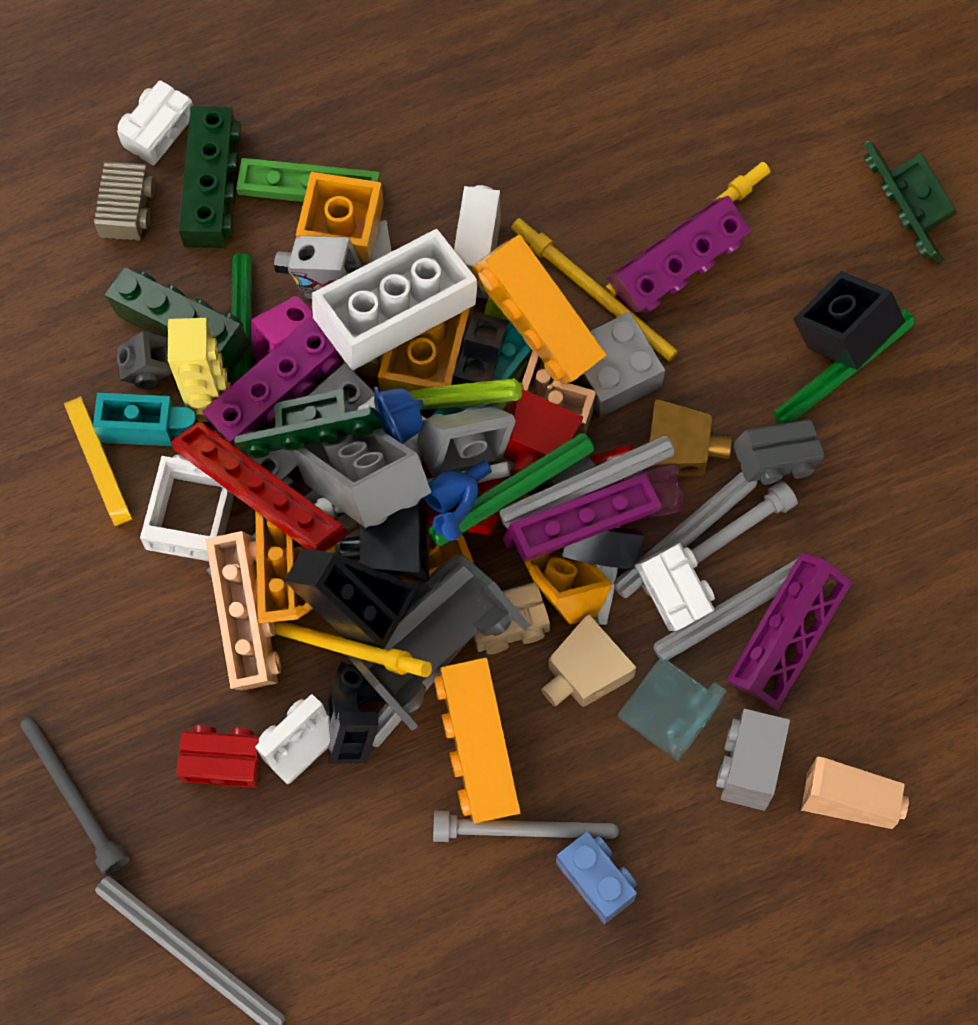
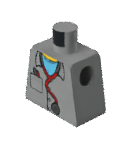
(318, 261)

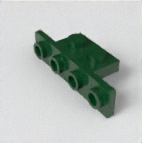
(918, 194)
(310, 420)

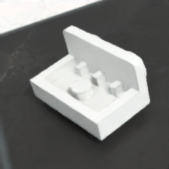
(296, 739)

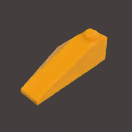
(569, 584)

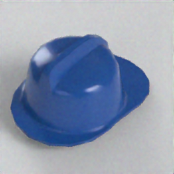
(400, 413)

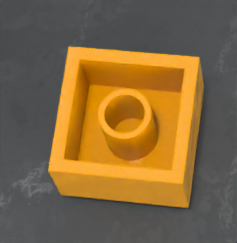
(342, 209)

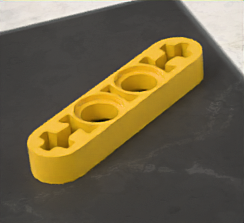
(98, 461)

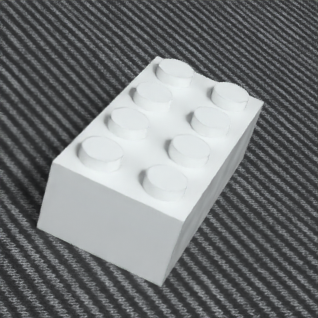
(394, 299)

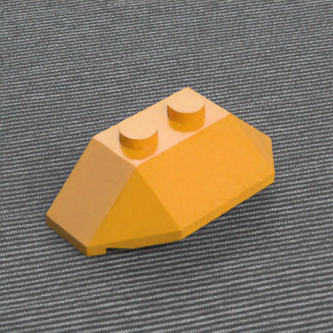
(274, 559)

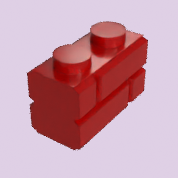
(219, 757)

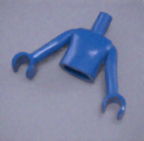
(450, 490)

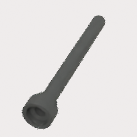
(109, 854)

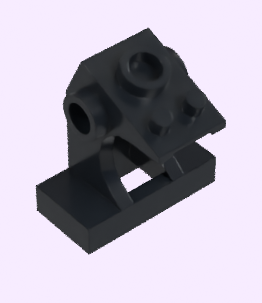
(349, 728)

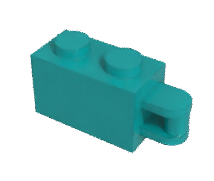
(140, 419)

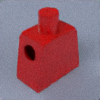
(538, 429)

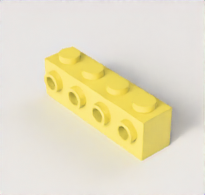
(196, 363)

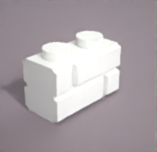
(155, 122)
(676, 586)

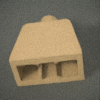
(587, 666)

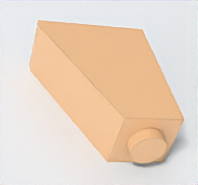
(853, 794)

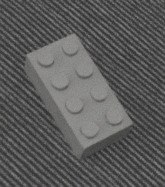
(364, 475)

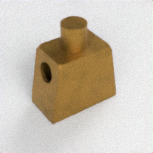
(690, 436)

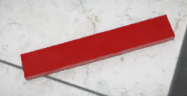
(259, 488)

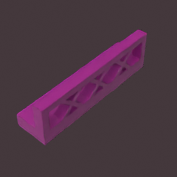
(582, 518)
(785, 625)

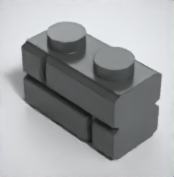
(779, 451)

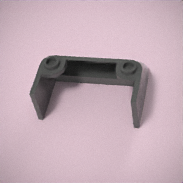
(436, 625)

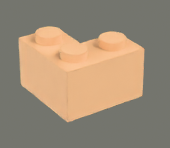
(569, 396)

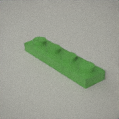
(287, 179)

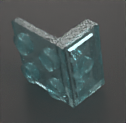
(671, 708)

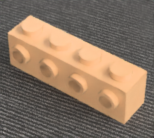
(245, 642)

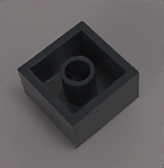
(849, 320)

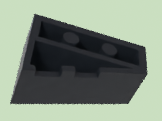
(351, 596)

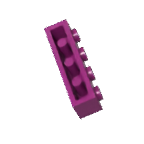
(678, 255)
(282, 375)

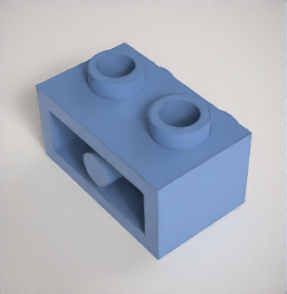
(596, 877)

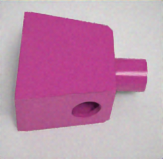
(276, 325)

